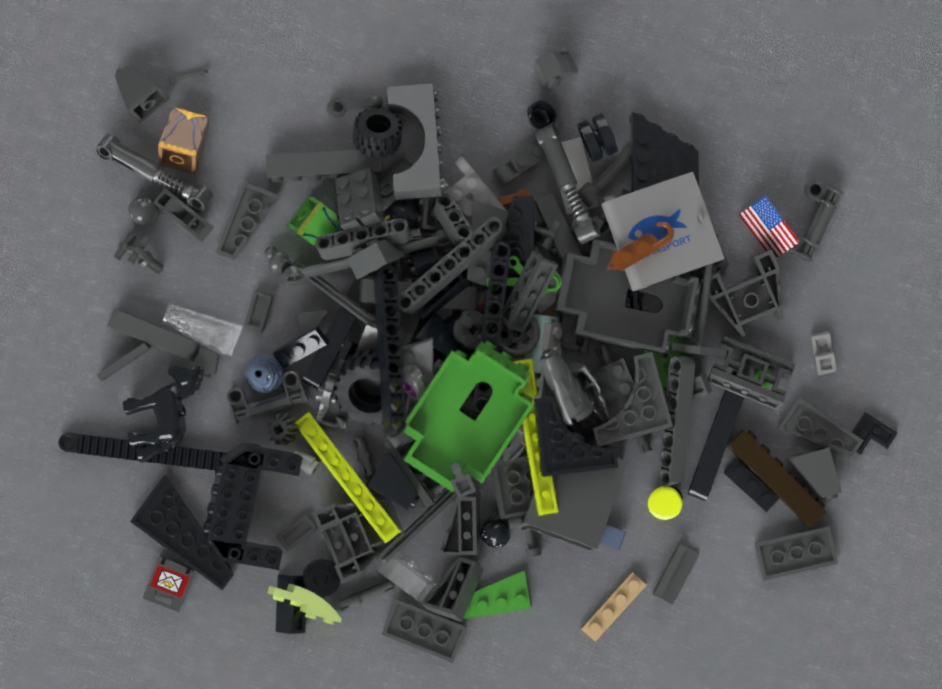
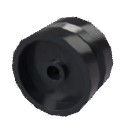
(597, 137)

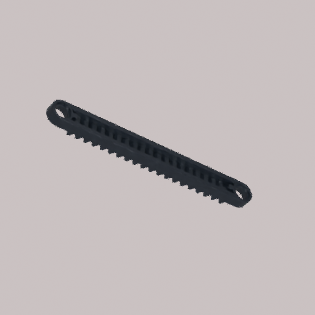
(123, 450)

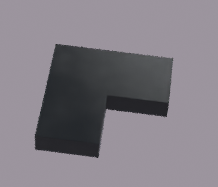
(871, 428)

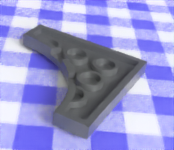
(645, 409)

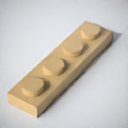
(613, 606)

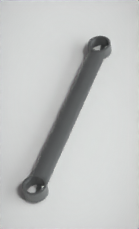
(340, 264)

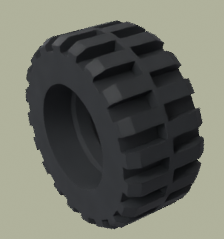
(349, 394)

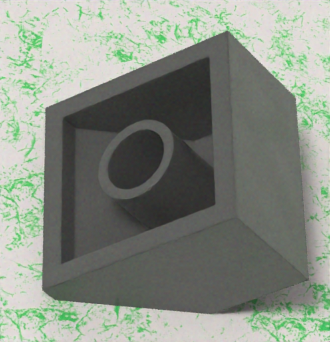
(373, 258)

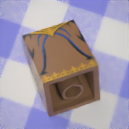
(183, 140)

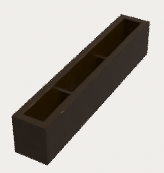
(780, 482)

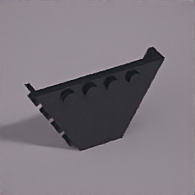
(658, 154)

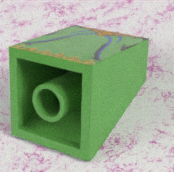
(314, 220)

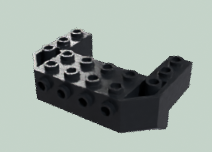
(234, 500)

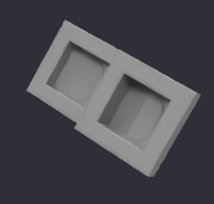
(823, 353)

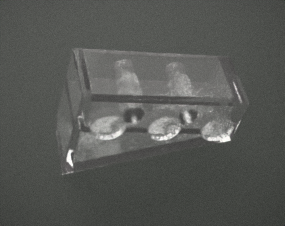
(407, 576)

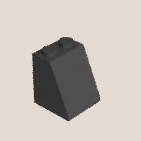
(818, 471)

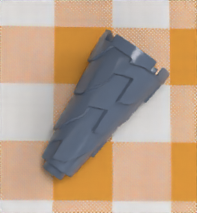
(271, 373)

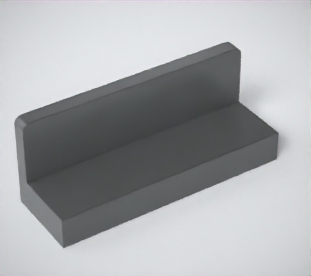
(675, 573)

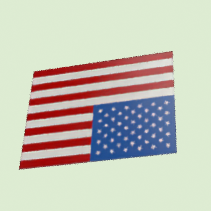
(769, 227)

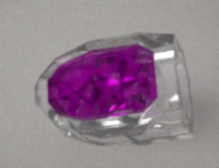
(413, 381)

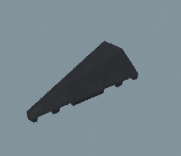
(447, 293)

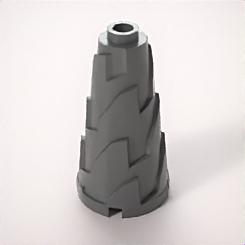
(568, 394)

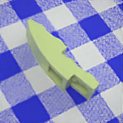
(308, 601)

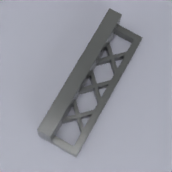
(529, 293)

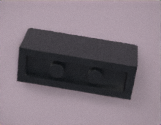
(289, 617)

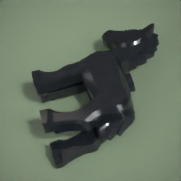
(168, 411)

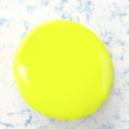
(665, 502)

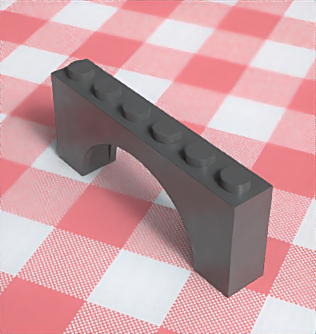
(424, 176)

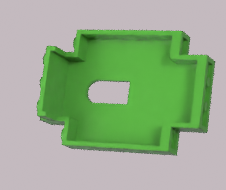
(448, 435)

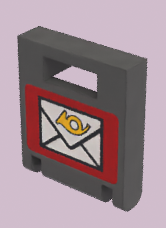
(171, 581)

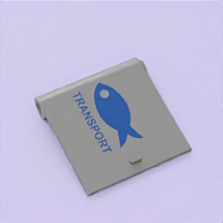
(673, 202)

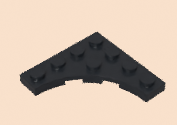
(561, 450)

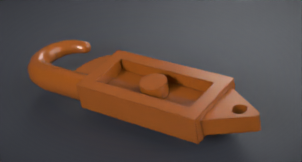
(640, 249)

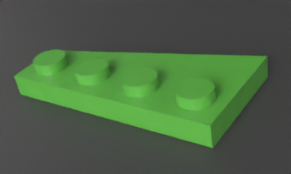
(500, 597)

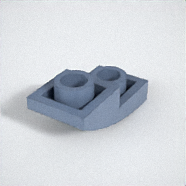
(612, 537)

